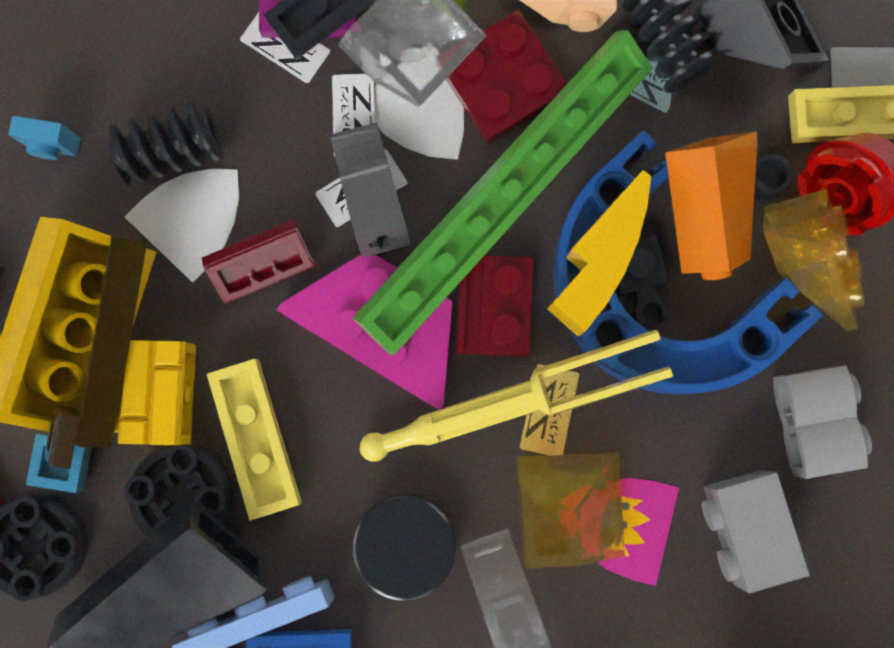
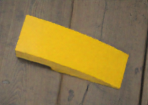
(603, 257)

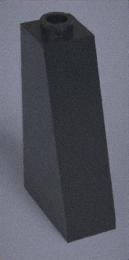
(164, 586)

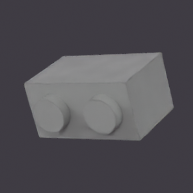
(754, 531)

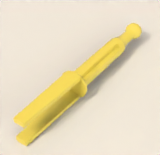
(510, 403)

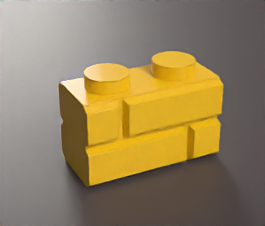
(157, 394)

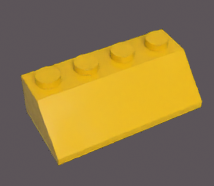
(53, 322)

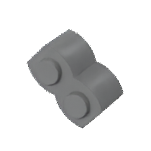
(822, 421)

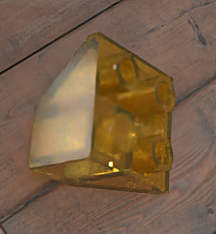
(814, 254)
(570, 509)

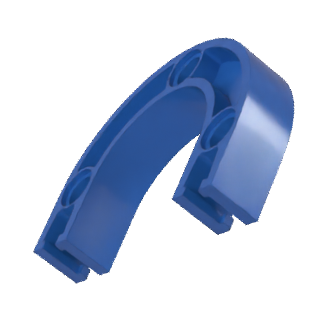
(694, 364)

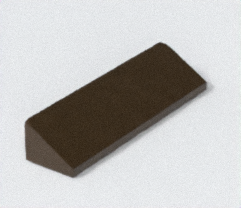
(110, 342)

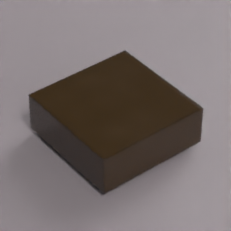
(62, 436)

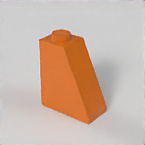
(714, 202)

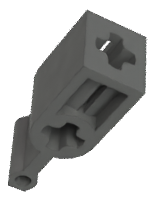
(369, 190)

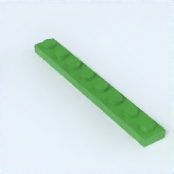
(503, 193)

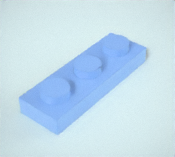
(258, 616)

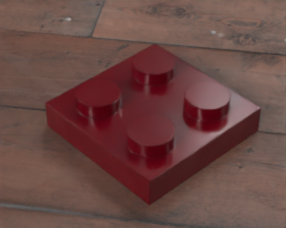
(506, 78)

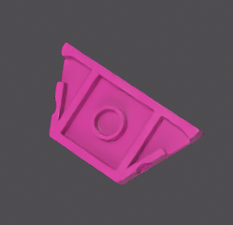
(328, 311)

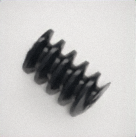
(671, 40)
(164, 144)

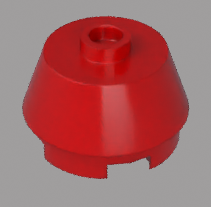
(857, 176)

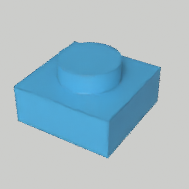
(44, 138)
(62, 479)

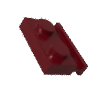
(496, 307)

